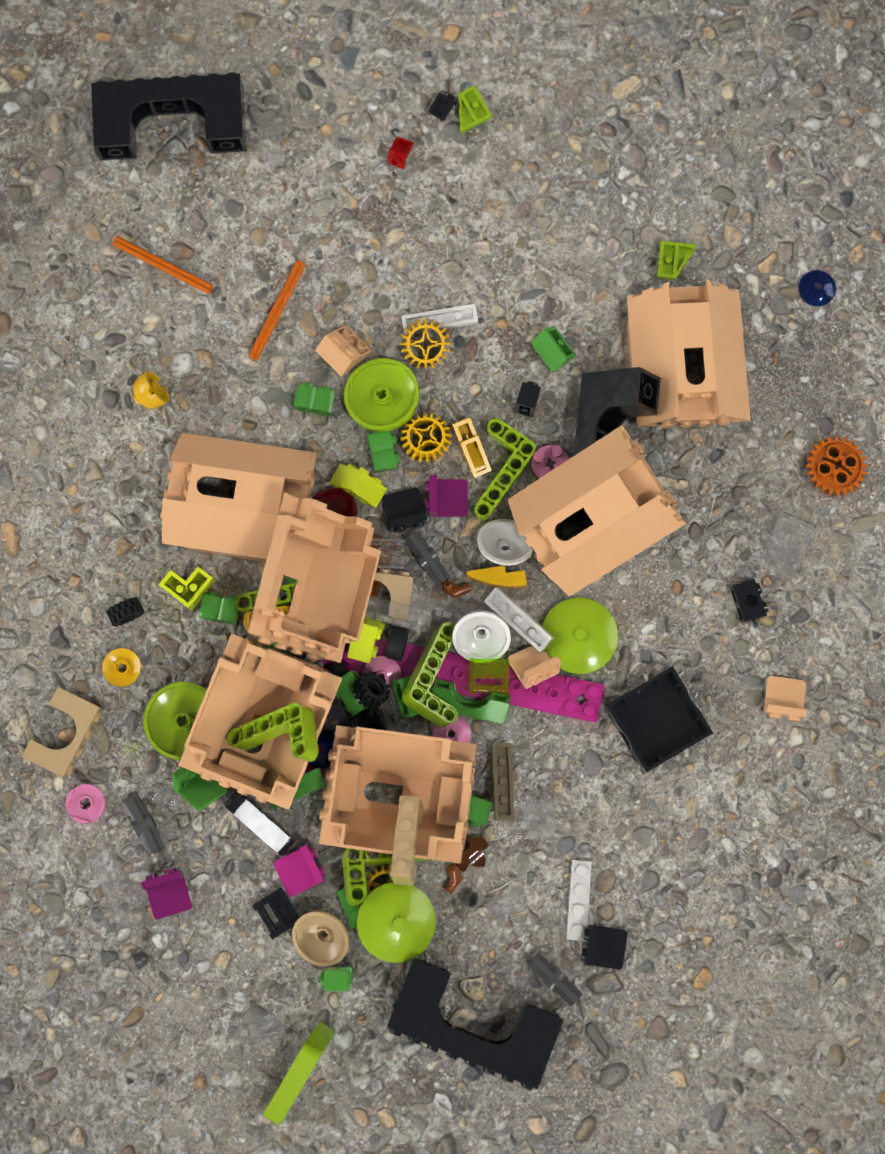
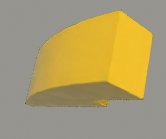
(471, 447)
(498, 578)

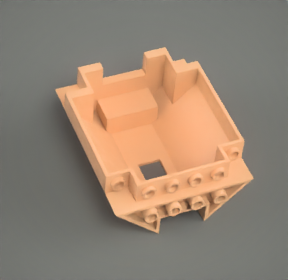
(681, 318)
(619, 497)
(225, 525)
(333, 576)
(249, 682)
(425, 766)

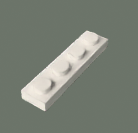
(448, 318)
(518, 619)
(578, 899)

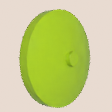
(381, 395)
(582, 635)
(171, 717)
(395, 922)

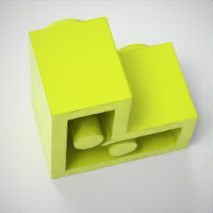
(358, 484)
(189, 591)
(365, 647)

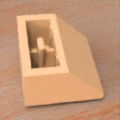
(343, 350)

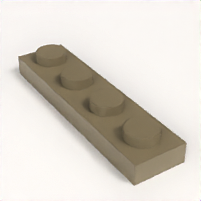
(502, 782)

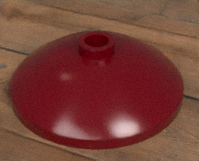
(338, 502)

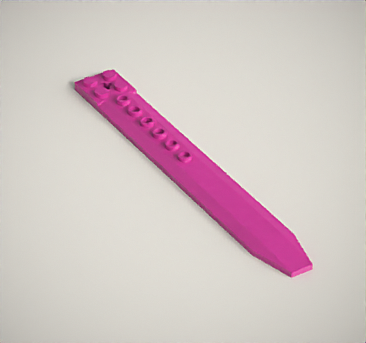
(551, 696)

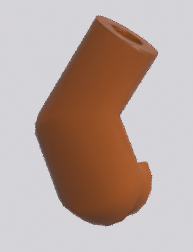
(455, 591)
(455, 878)

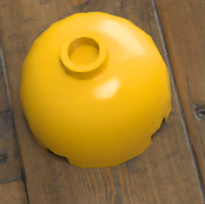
(148, 391)

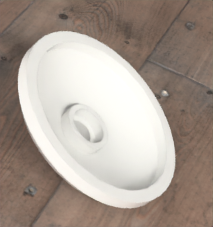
(502, 544)
(481, 645)

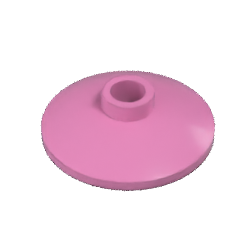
(385, 666)
(460, 727)

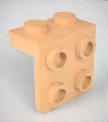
(533, 666)
(785, 698)

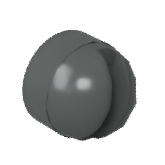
(473, 900)
(140, 959)

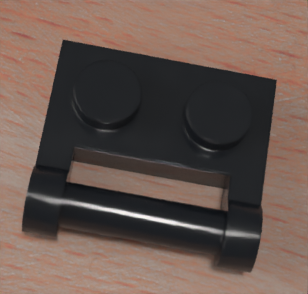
(281, 908)

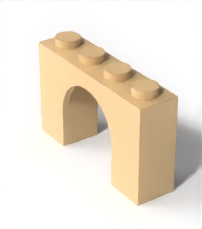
(398, 584)
(63, 760)
(403, 858)

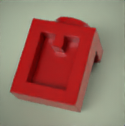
(399, 152)

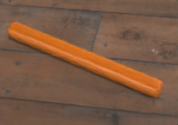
(163, 265)
(277, 310)

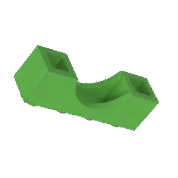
(492, 708)
(337, 978)

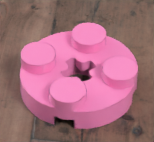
(544, 454)
(79, 794)

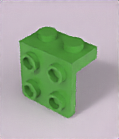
(196, 790)

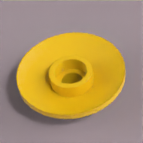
(112, 664)

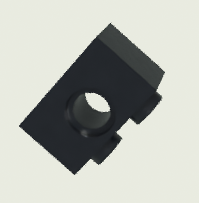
(527, 399)
(746, 612)

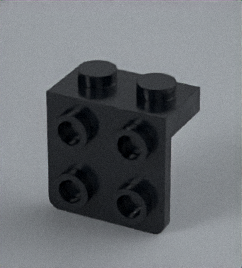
(404, 510)
(604, 947)

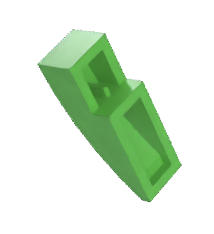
(310, 783)

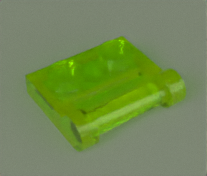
(489, 670)

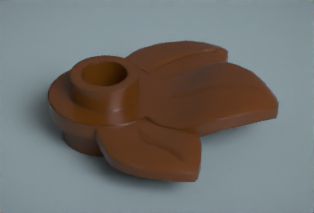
(473, 853)

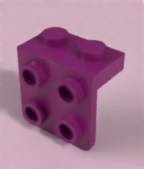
(447, 497)
(167, 893)

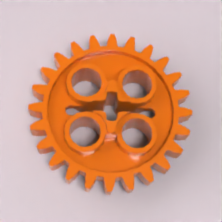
(844, 451)

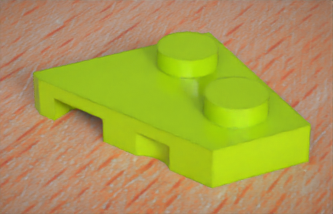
(472, 109)
(673, 258)

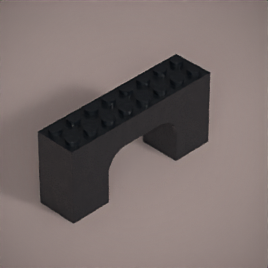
(124, 104)
(604, 405)
(517, 1058)

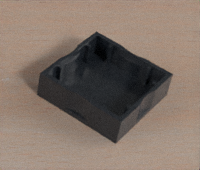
(658, 720)

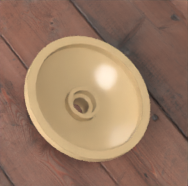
(317, 946)

